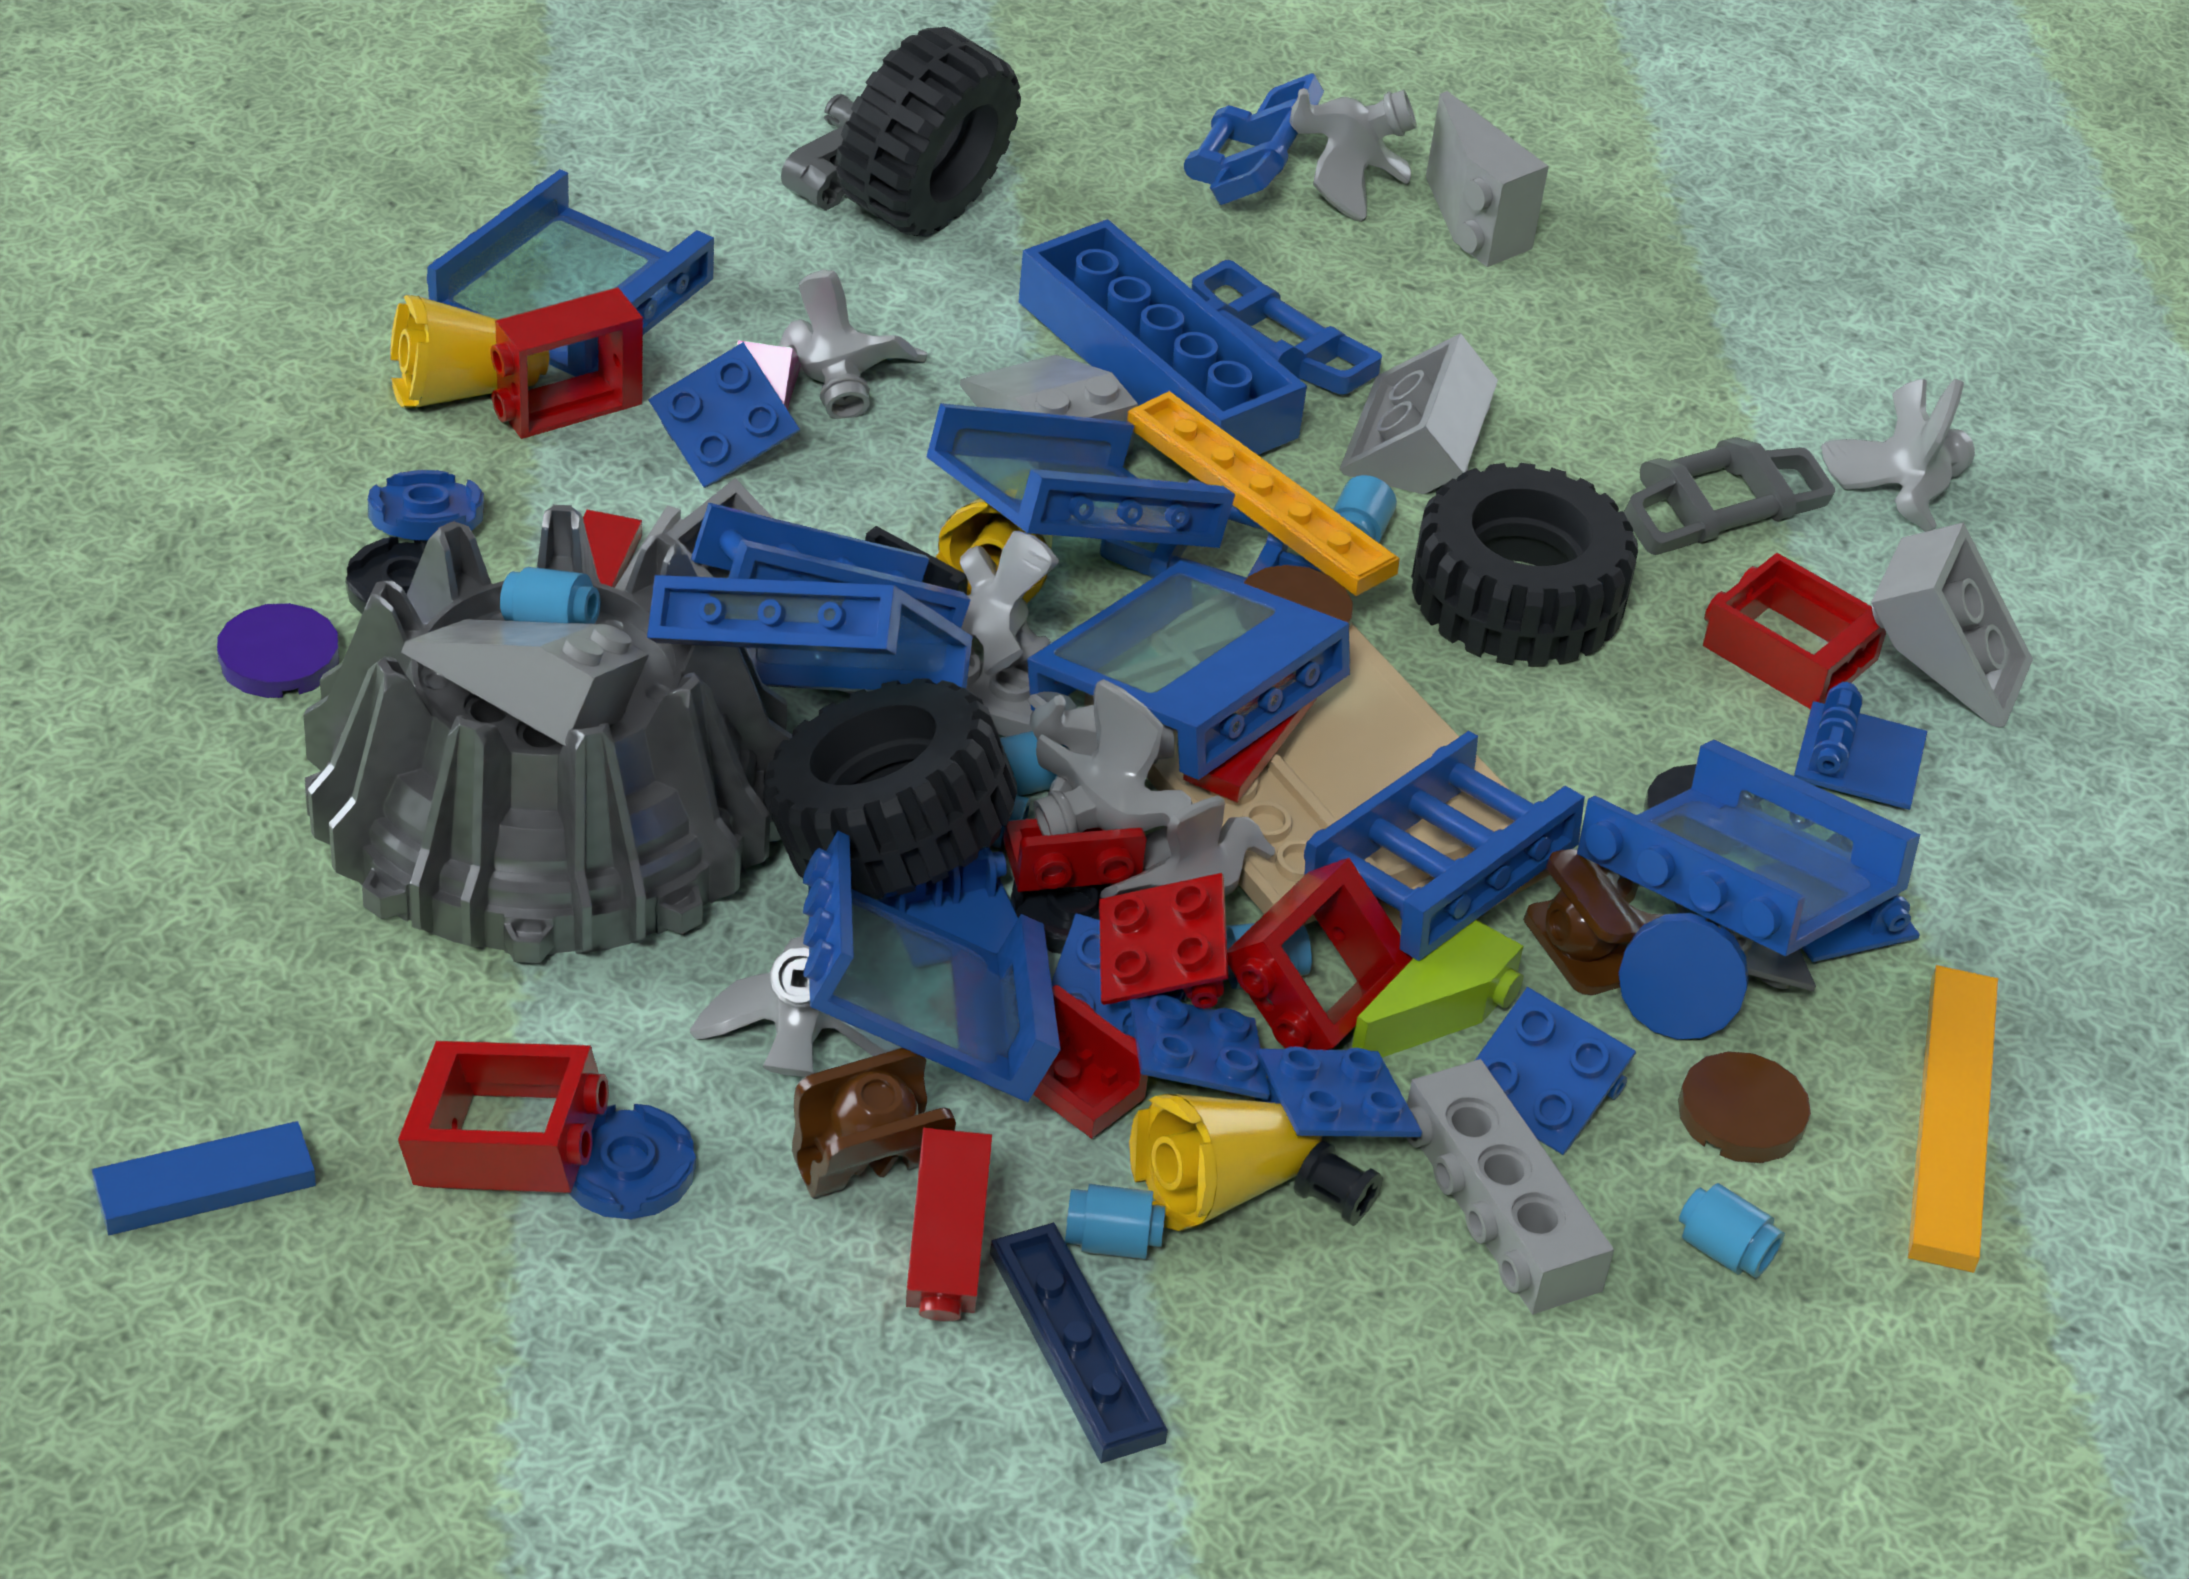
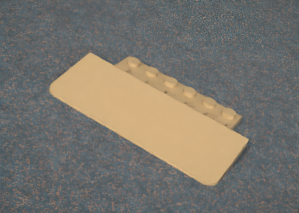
(1334, 760)

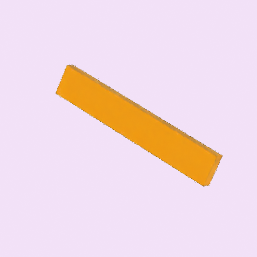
(1264, 493)
(1954, 1120)

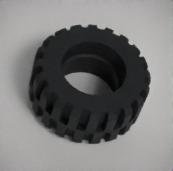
(928, 131)
(1513, 609)
(903, 774)

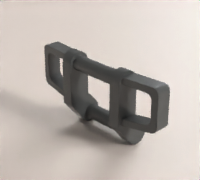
(1737, 456)

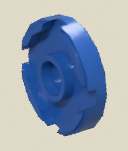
(423, 501)
(1683, 976)
(628, 1179)

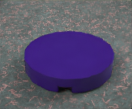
(277, 649)

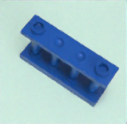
(781, 550)
(1464, 886)

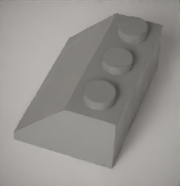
(1423, 419)

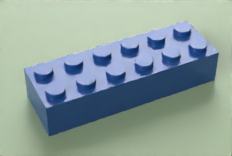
(1158, 334)

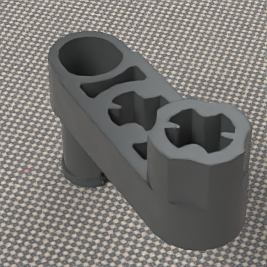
(812, 168)

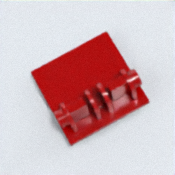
(1165, 942)

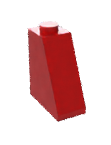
(948, 1223)

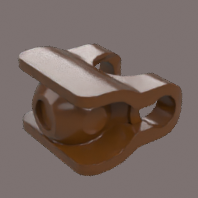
(1587, 921)
(860, 1117)

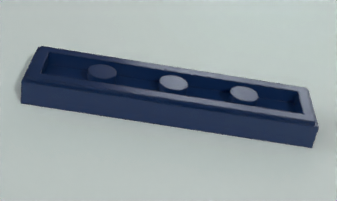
(1078, 1343)

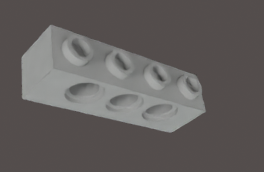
(1508, 1188)

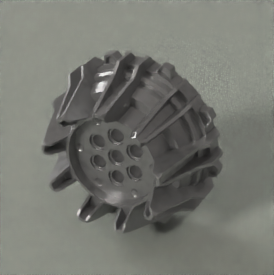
(506, 832)

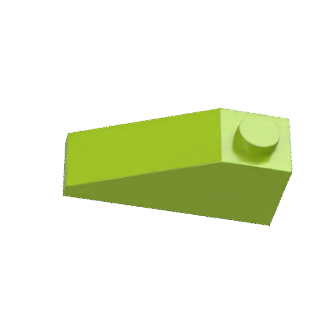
(1443, 991)

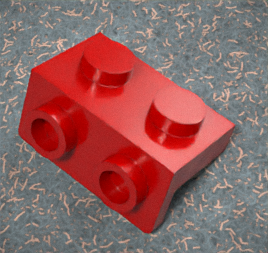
(1072, 858)
(1094, 1072)

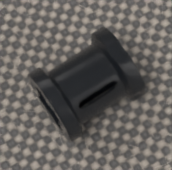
(1338, 1182)

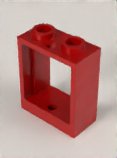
(580, 398)
(1808, 601)
(1357, 930)
(547, 1161)

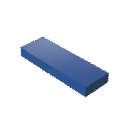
(203, 1177)

